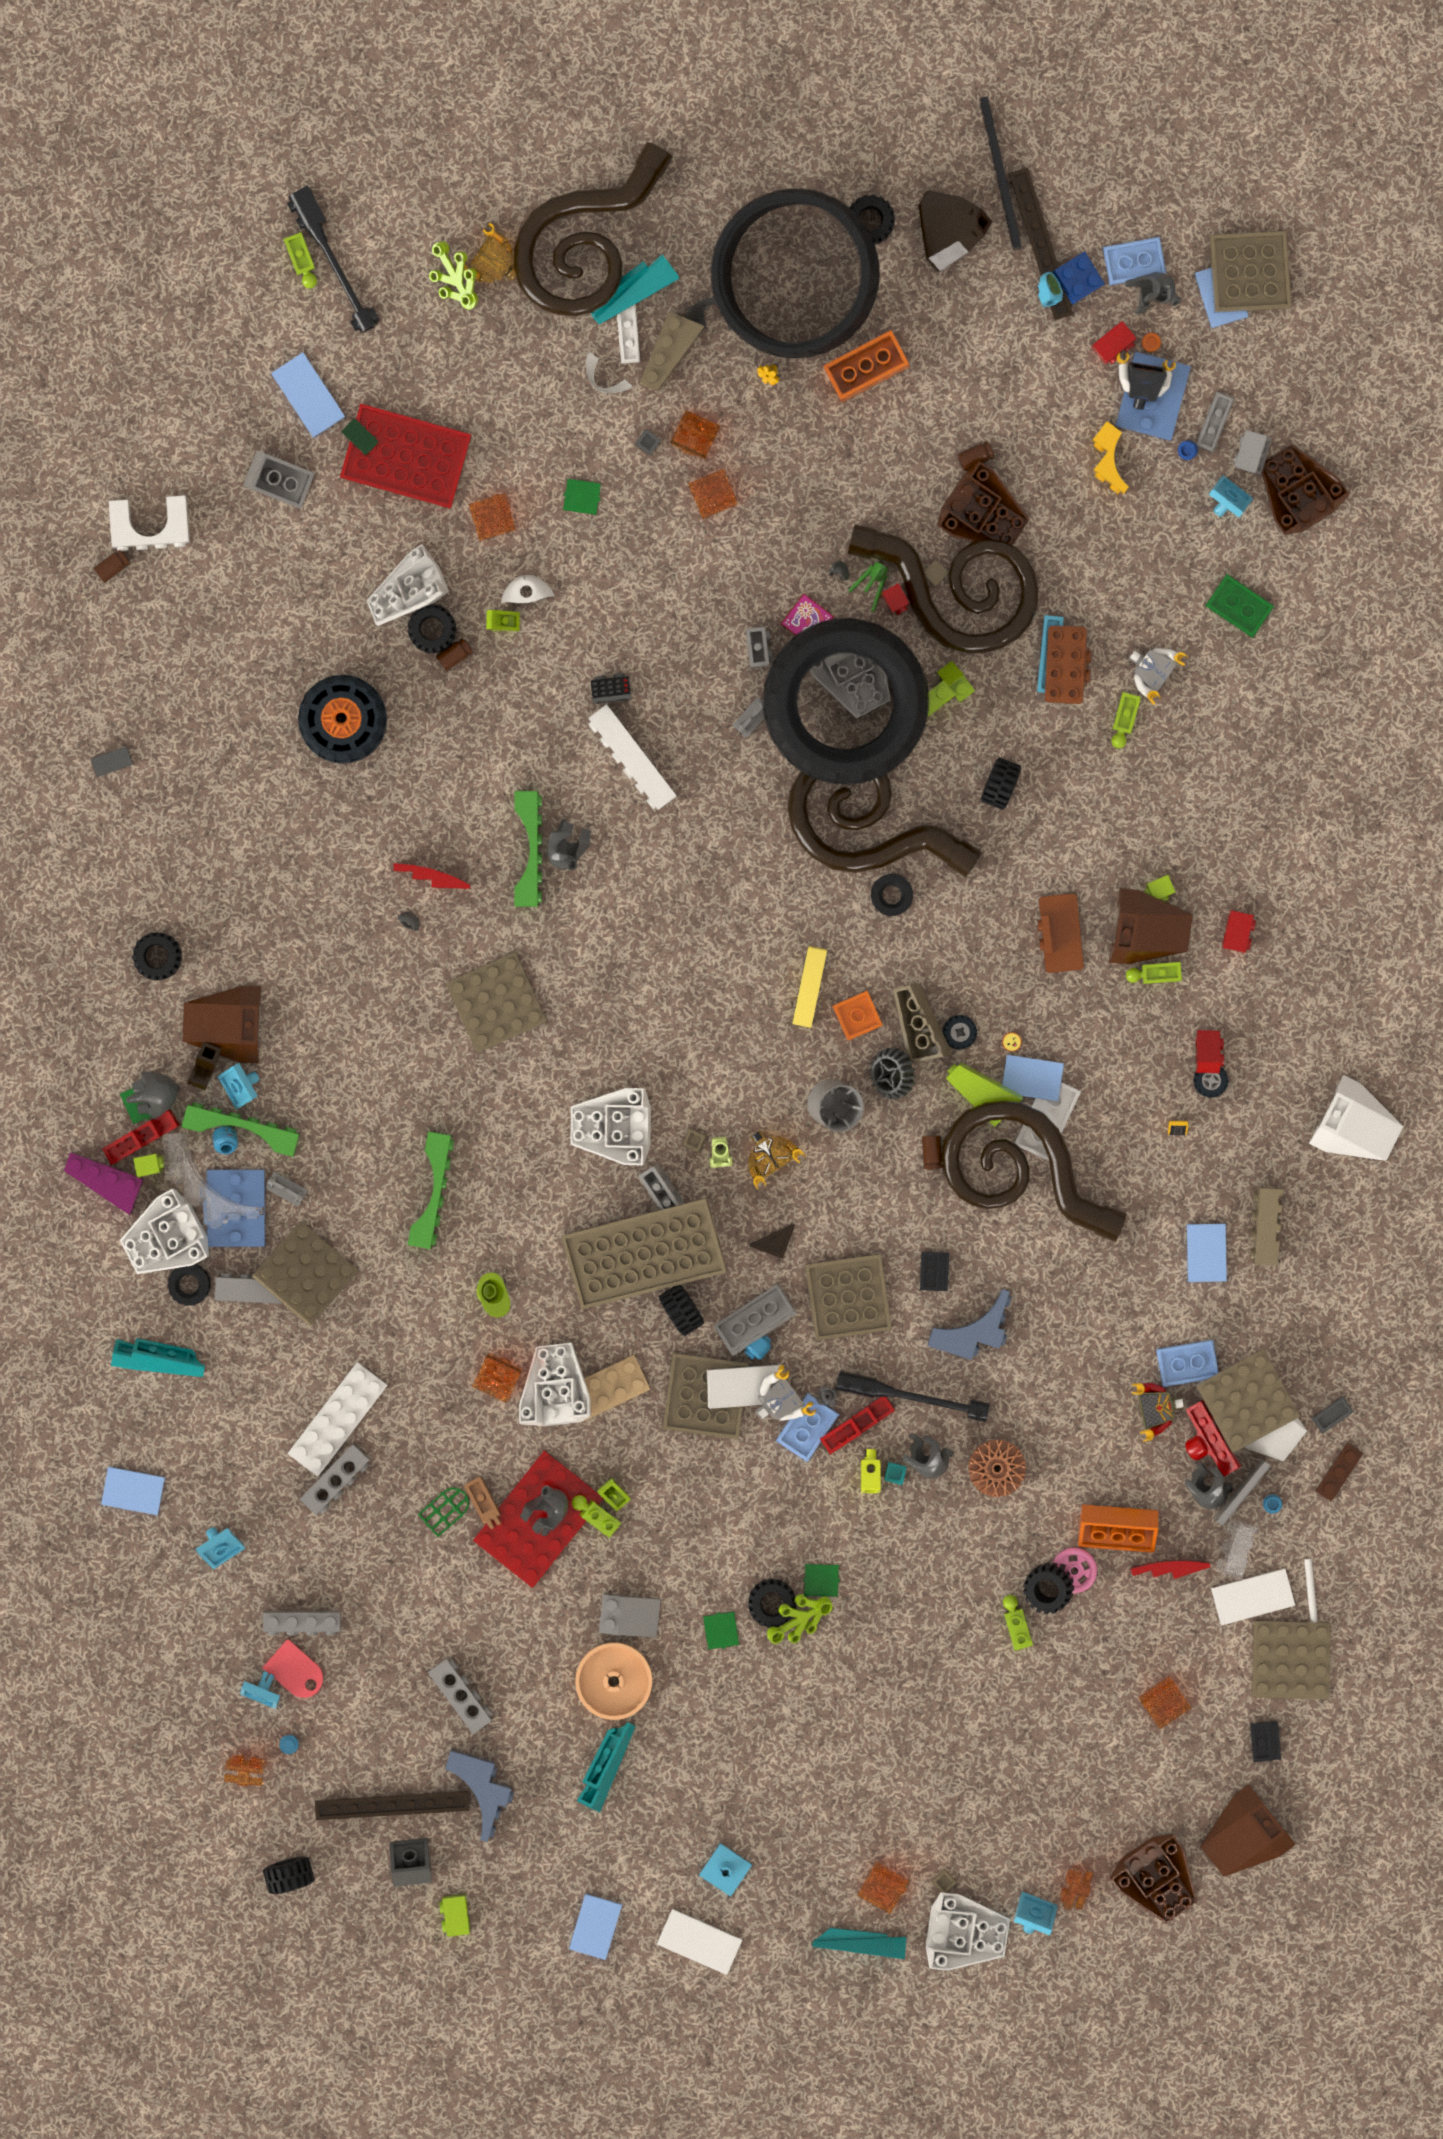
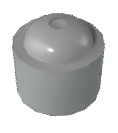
(835, 1105)

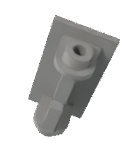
(750, 718)
(286, 1189)

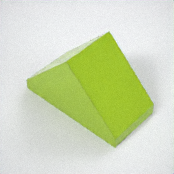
(613, 1494)

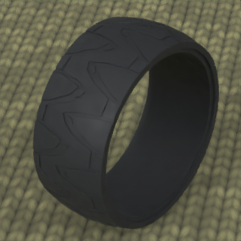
(724, 255)

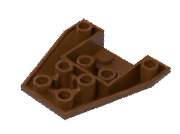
(1300, 490)
(982, 508)
(1148, 928)
(227, 1022)
(1245, 1835)
(1157, 1878)

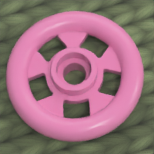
(1082, 1555)

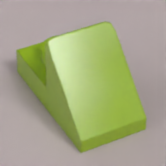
(502, 620)
(956, 681)

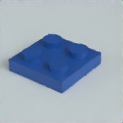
(1078, 277)

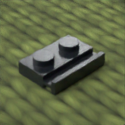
(934, 1271)
(1265, 1741)

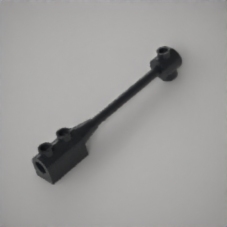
(311, 219)
(872, 1388)

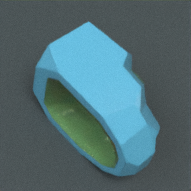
(1049, 290)

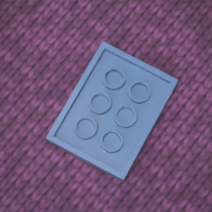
(1157, 417)
(244, 1188)

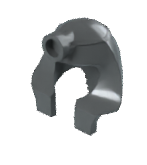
(1154, 287)
(565, 854)
(156, 1091)
(928, 1466)
(1208, 1496)
(554, 1503)

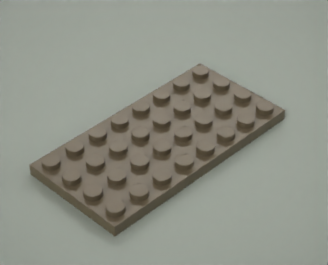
(644, 1253)

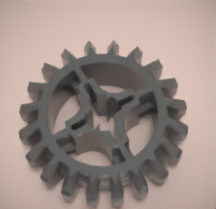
(892, 1073)

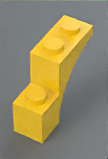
(1106, 470)

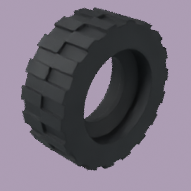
(906, 894)
(189, 1299)

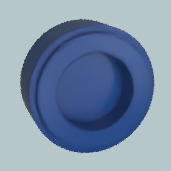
(1187, 450)

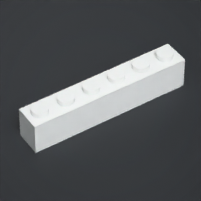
(632, 757)

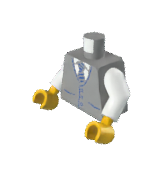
(1154, 669)
(781, 1399)

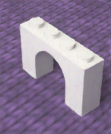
(175, 531)

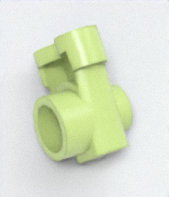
(720, 1157)

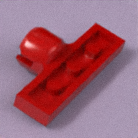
(1209, 1440)

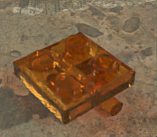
(695, 435)
(712, 494)
(492, 517)
(497, 1377)
(1164, 1702)
(244, 1768)
(883, 1887)
(1076, 1888)

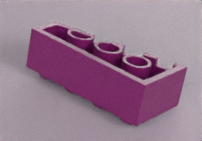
(107, 1181)

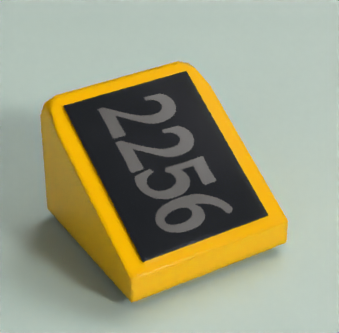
(1177, 1127)

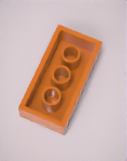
(866, 366)

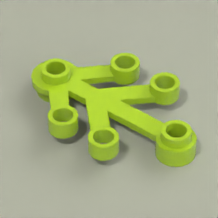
(455, 276)
(819, 1607)

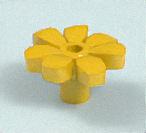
(768, 373)

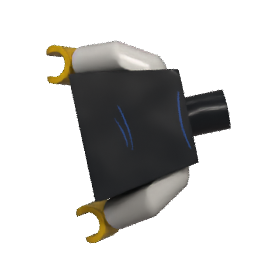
(1144, 381)

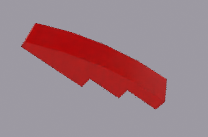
(439, 879)
(140, 1137)
(857, 1424)
(1176, 1567)

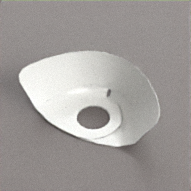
(591, 362)
(539, 590)

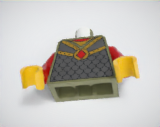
(1156, 1408)

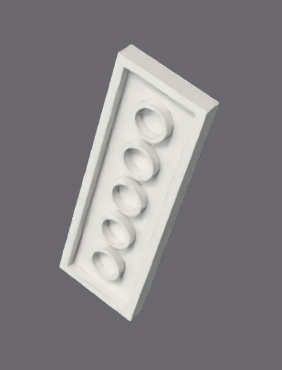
(337, 1419)

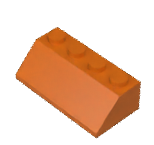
(1118, 1528)

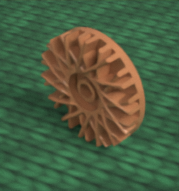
(982, 1468)

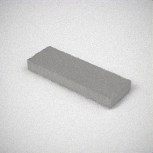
(1214, 421)

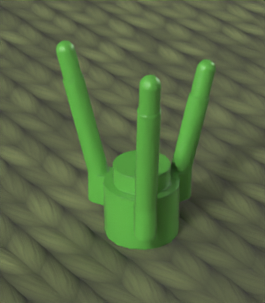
(877, 572)

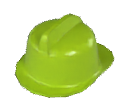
(493, 1295)

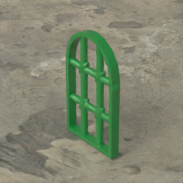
(437, 1510)

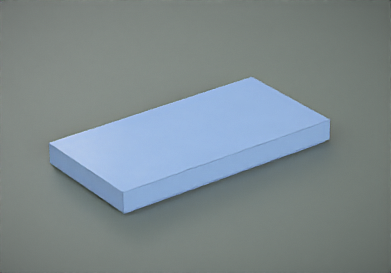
(308, 395)

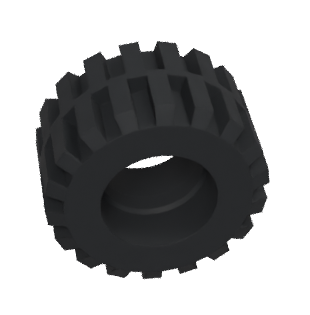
(881, 206)
(442, 642)
(1001, 783)
(169, 944)
(681, 1309)
(1059, 1577)
(759, 1591)
(288, 1875)

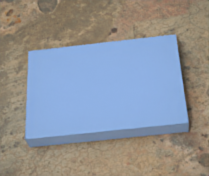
(1133, 260)
(1205, 285)
(1033, 1077)
(1206, 1252)
(1187, 1363)
(804, 1433)
(133, 1490)
(595, 1926)

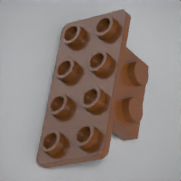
(1067, 664)
(1060, 933)

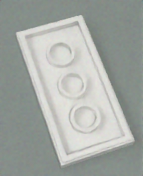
(1056, 1111)
(736, 1385)
(1253, 1596)
(699, 1941)

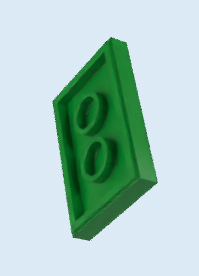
(1239, 606)

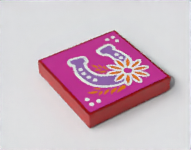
(805, 614)

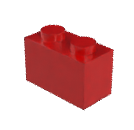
(1114, 342)
(895, 600)
(1238, 931)
(1209, 1051)

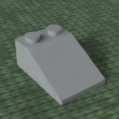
(278, 479)
(629, 1615)

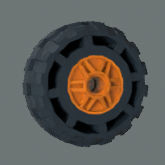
(364, 722)

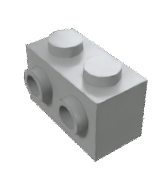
(1252, 452)
(757, 647)

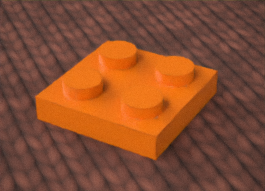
(857, 1015)

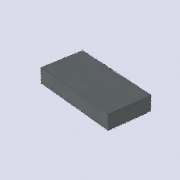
(111, 761)
(1332, 1414)

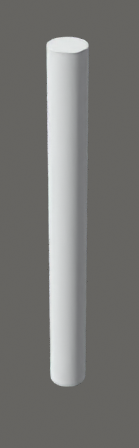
(1311, 1590)

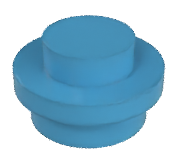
(1272, 1503)
(289, 1744)

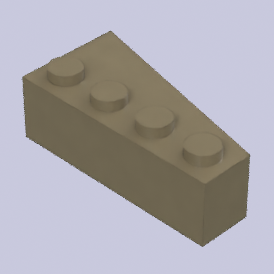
(671, 346)
(918, 1025)
(1266, 1226)

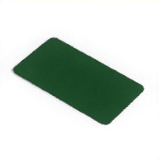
(360, 436)

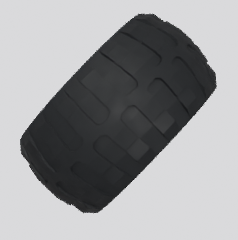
(908, 711)

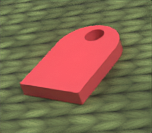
(293, 1669)

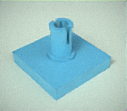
(1229, 497)
(239, 1085)
(219, 1547)
(260, 1693)
(725, 1869)
(1035, 1914)

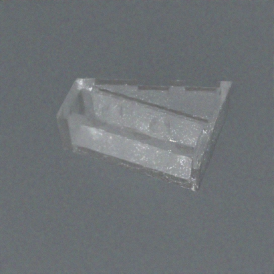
(1236, 1549)

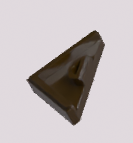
(775, 1243)

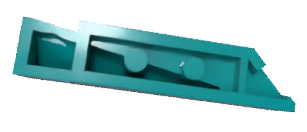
(636, 286)
(156, 1357)
(605, 1766)
(862, 1942)

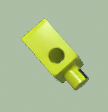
(870, 1481)

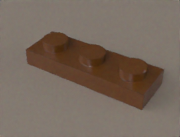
(1339, 1472)

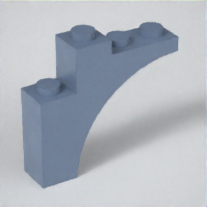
(964, 1340)
(490, 1794)

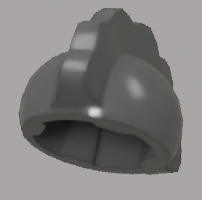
(839, 568)
(407, 917)

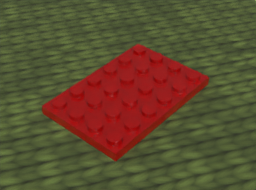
(410, 457)
(515, 1541)

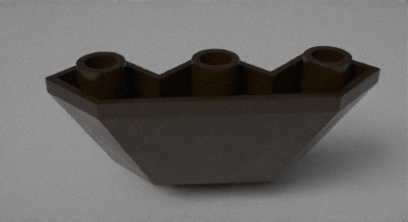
(950, 227)

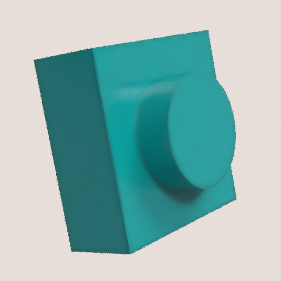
(895, 1473)

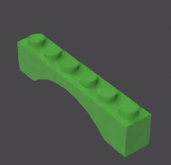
(526, 890)
(280, 1140)
(423, 1229)

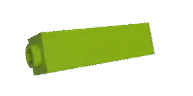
(978, 1087)

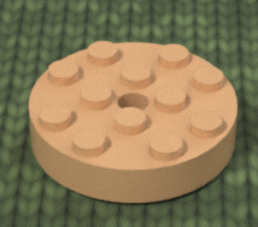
(610, 1700)

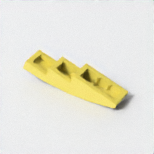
(809, 986)

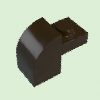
(205, 1066)

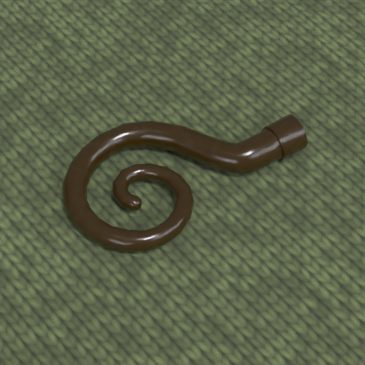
(648, 169)
(870, 543)
(956, 853)
(1102, 1220)

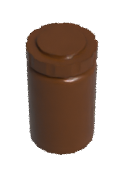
(980, 453)
(112, 565)
(454, 654)
(932, 1152)

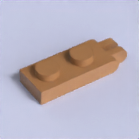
(483, 1501)

